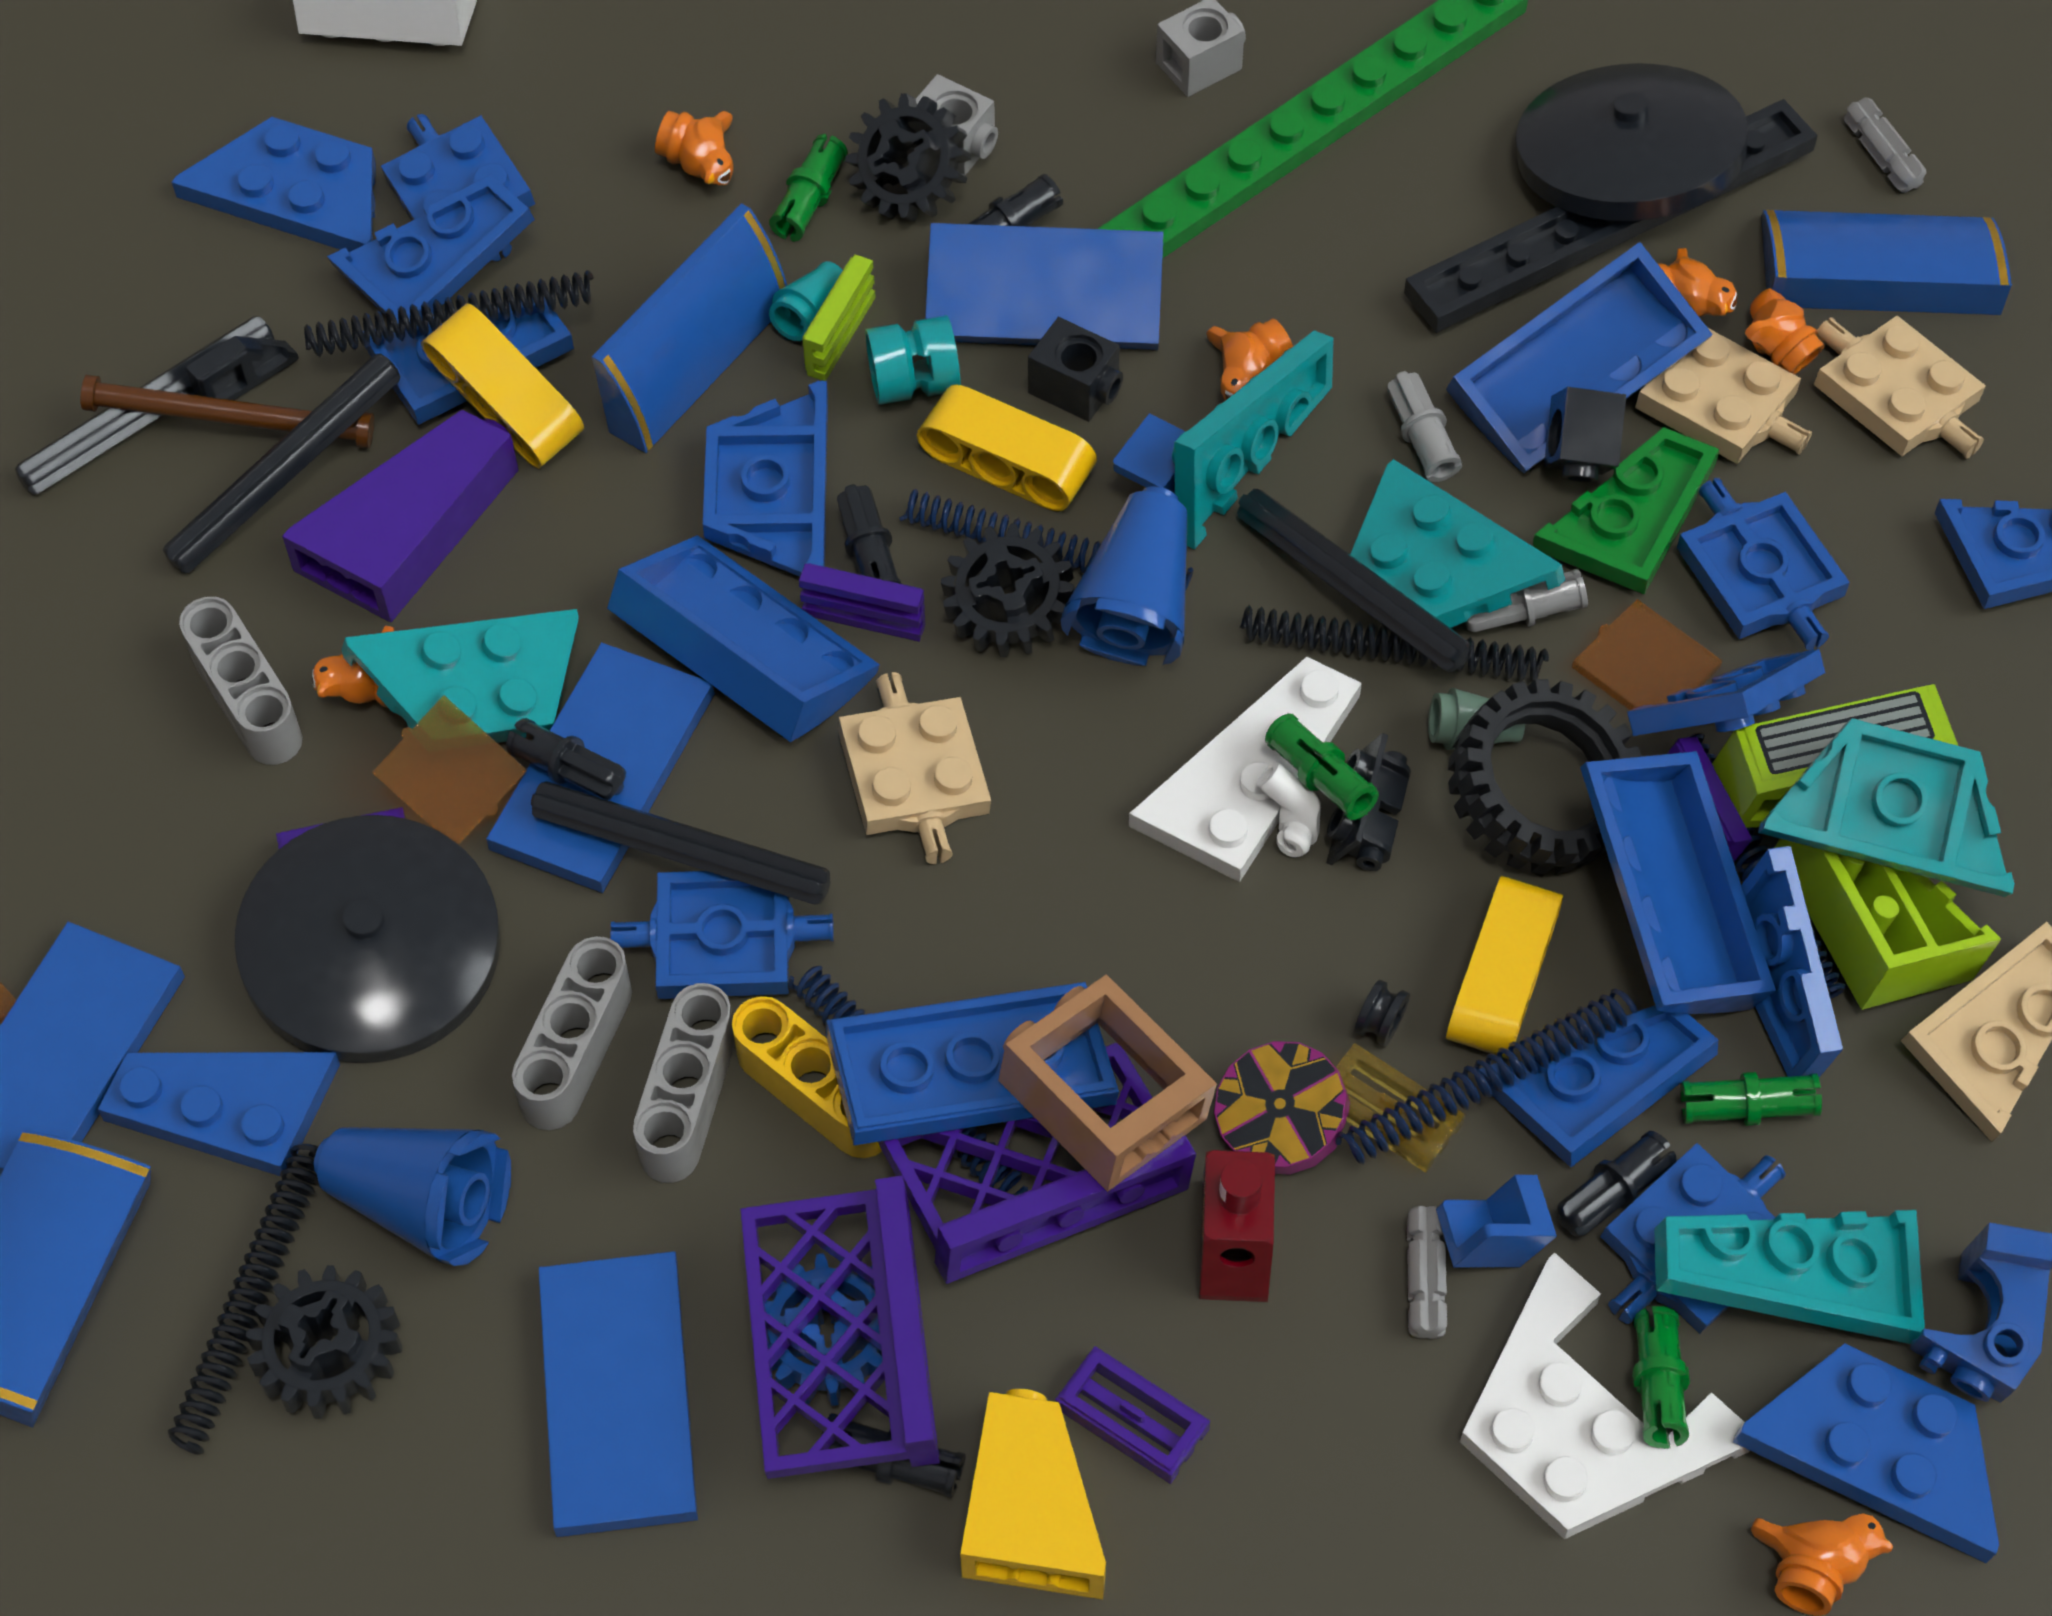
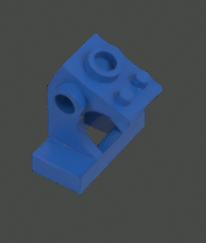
(2014, 1277)

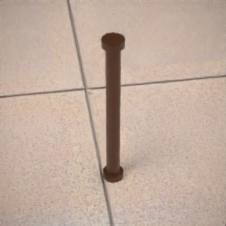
(208, 409)

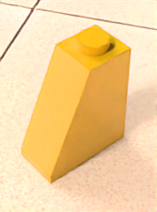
(1029, 1503)

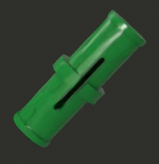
(808, 187)
(1321, 766)
(1750, 1098)
(1661, 1377)

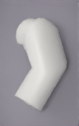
(1298, 810)

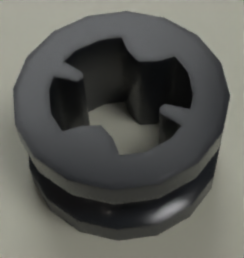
(1382, 1012)

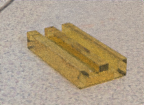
(1412, 1150)

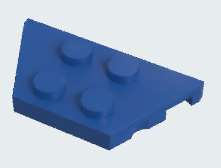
(290, 182)
(770, 481)
(1885, 1446)

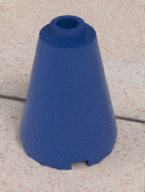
(1135, 584)
(420, 1184)

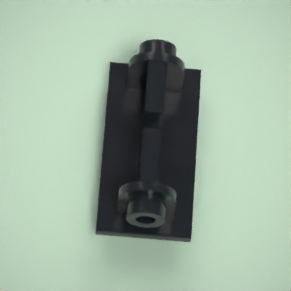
(1373, 835)

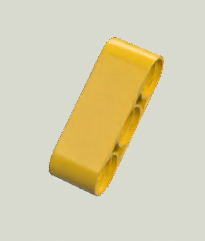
(502, 384)
(1007, 447)
(1504, 966)
(785, 1059)

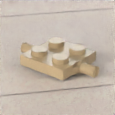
(1900, 386)
(1725, 399)
(914, 766)

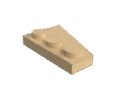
(1992, 1034)

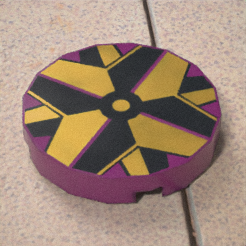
(1282, 1103)

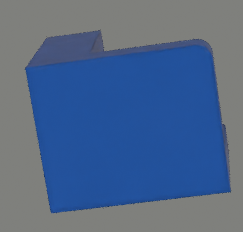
(1148, 454)
(1498, 1230)

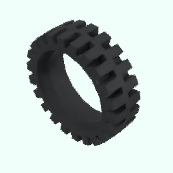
(1483, 798)

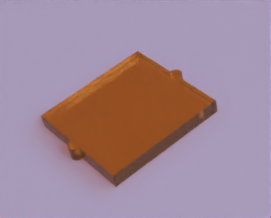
(1644, 659)
(449, 770)

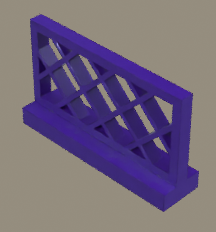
(1046, 1212)
(899, 1320)

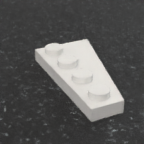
(1214, 801)

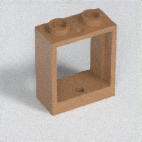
(1105, 1151)

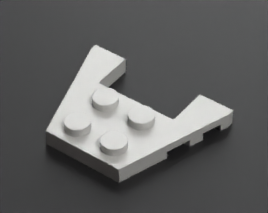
(1566, 1437)

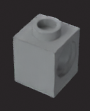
(1200, 46)
(972, 112)

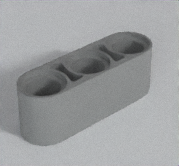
(245, 703)
(574, 1060)
(684, 1110)

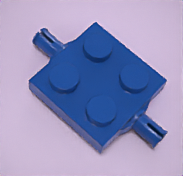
(449, 164)
(1762, 564)
(720, 935)
(1688, 1188)

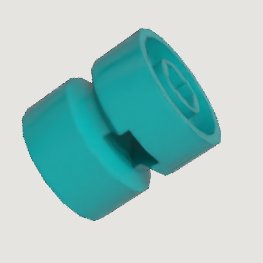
(891, 362)

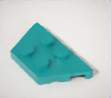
(1445, 550)
(484, 667)
(1897, 806)

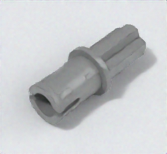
(1424, 427)
(1535, 603)

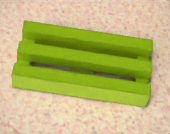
(838, 317)

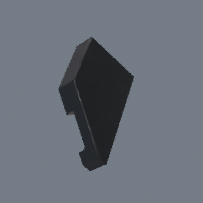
(239, 366)

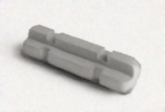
(1885, 145)
(1426, 1274)

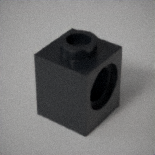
(1074, 369)
(1584, 433)

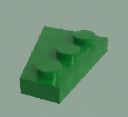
(1635, 514)

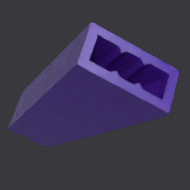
(405, 516)

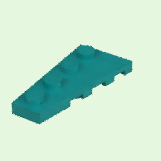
(1246, 428)
(1819, 1271)

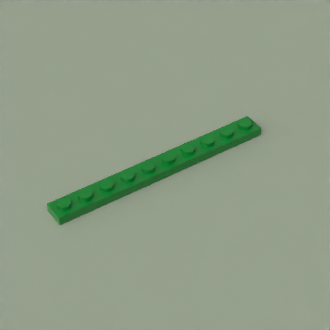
(1315, 119)

